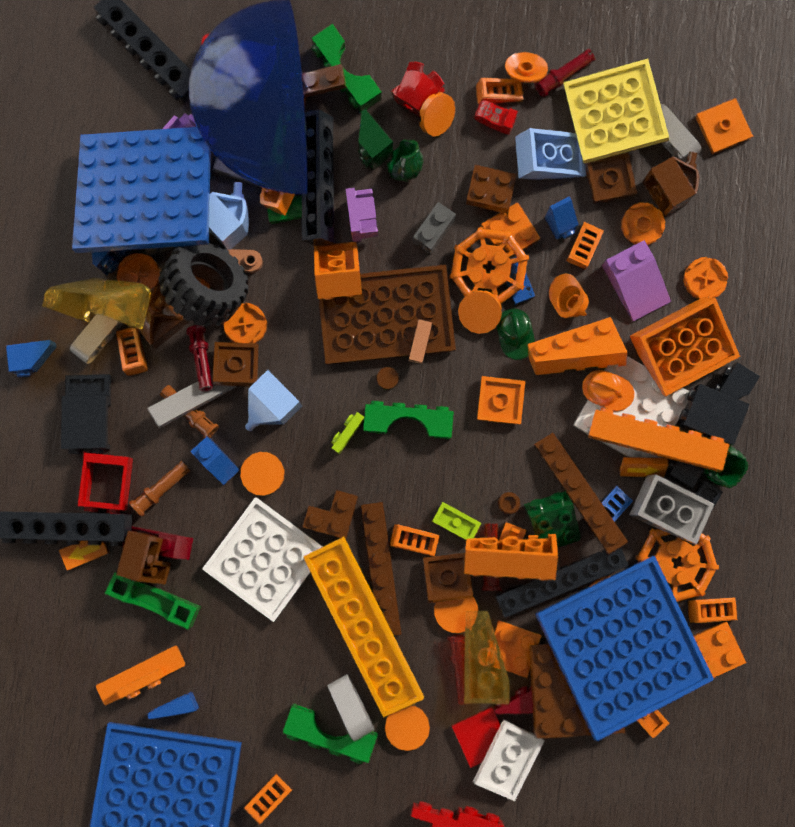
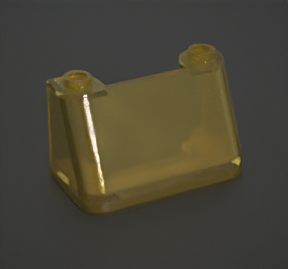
(111, 298)

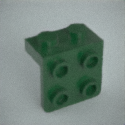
(554, 516)

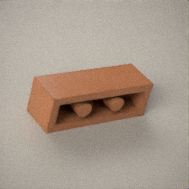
(420, 341)

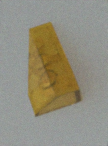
(484, 667)

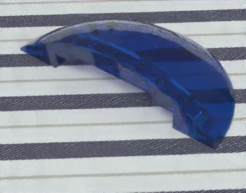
(252, 97)

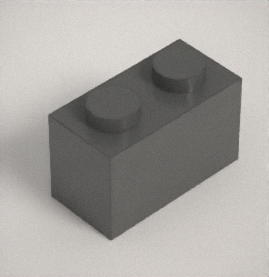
(434, 228)

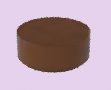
(387, 378)
(508, 503)

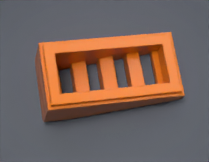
(489, 83)
(577, 260)
(133, 364)
(396, 532)
(698, 612)
(282, 785)

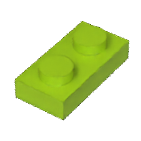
(352, 425)
(456, 521)

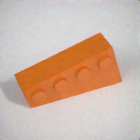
(578, 349)
(512, 557)

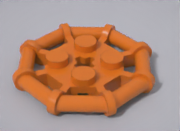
(499, 259)
(690, 562)

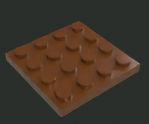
(553, 701)

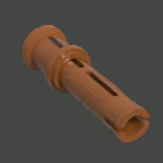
(196, 418)
(151, 495)

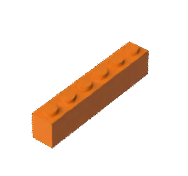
(658, 440)

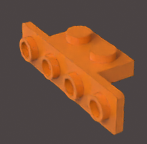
(143, 674)

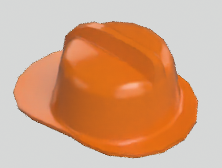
(568, 296)
(608, 390)

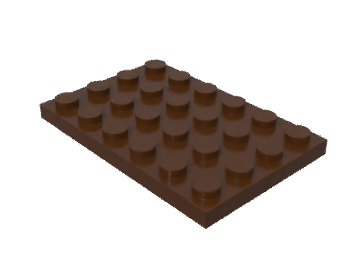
(386, 316)

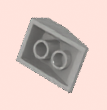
(671, 508)

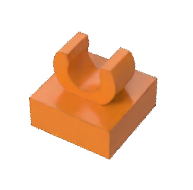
(512, 530)

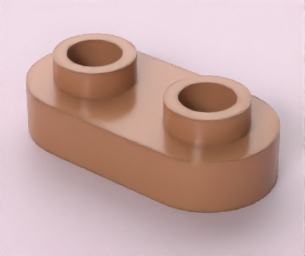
(244, 255)

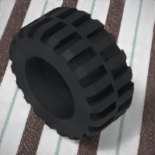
(194, 299)

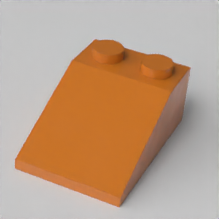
(337, 270)

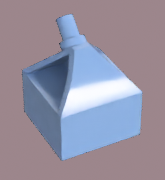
(228, 217)
(270, 402)

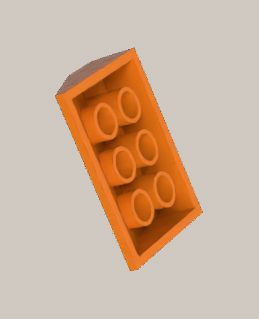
(686, 345)

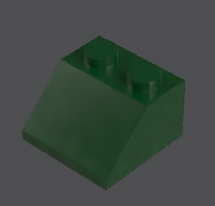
(374, 143)

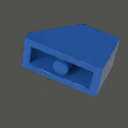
(562, 219)
(28, 356)
(215, 460)

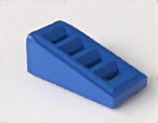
(623, 496)
(180, 705)

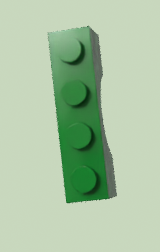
(360, 89)
(436, 422)
(155, 599)
(302, 725)

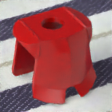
(417, 87)

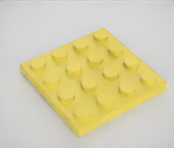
(616, 111)

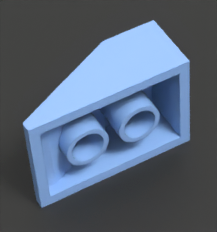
(548, 155)

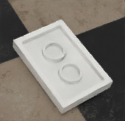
(508, 760)

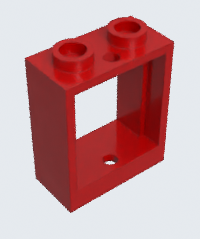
(86, 482)

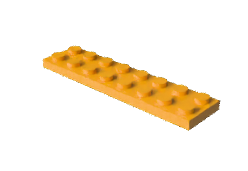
(363, 627)

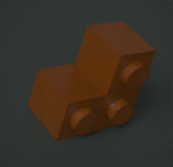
(333, 522)
(141, 560)

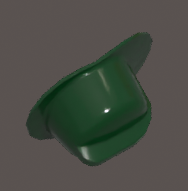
(515, 333)

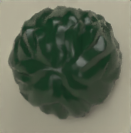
(406, 161)
(733, 470)

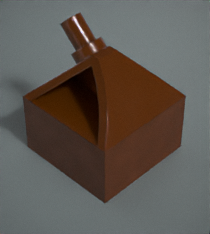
(673, 183)
(160, 320)

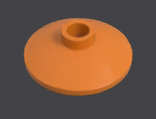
(526, 67)

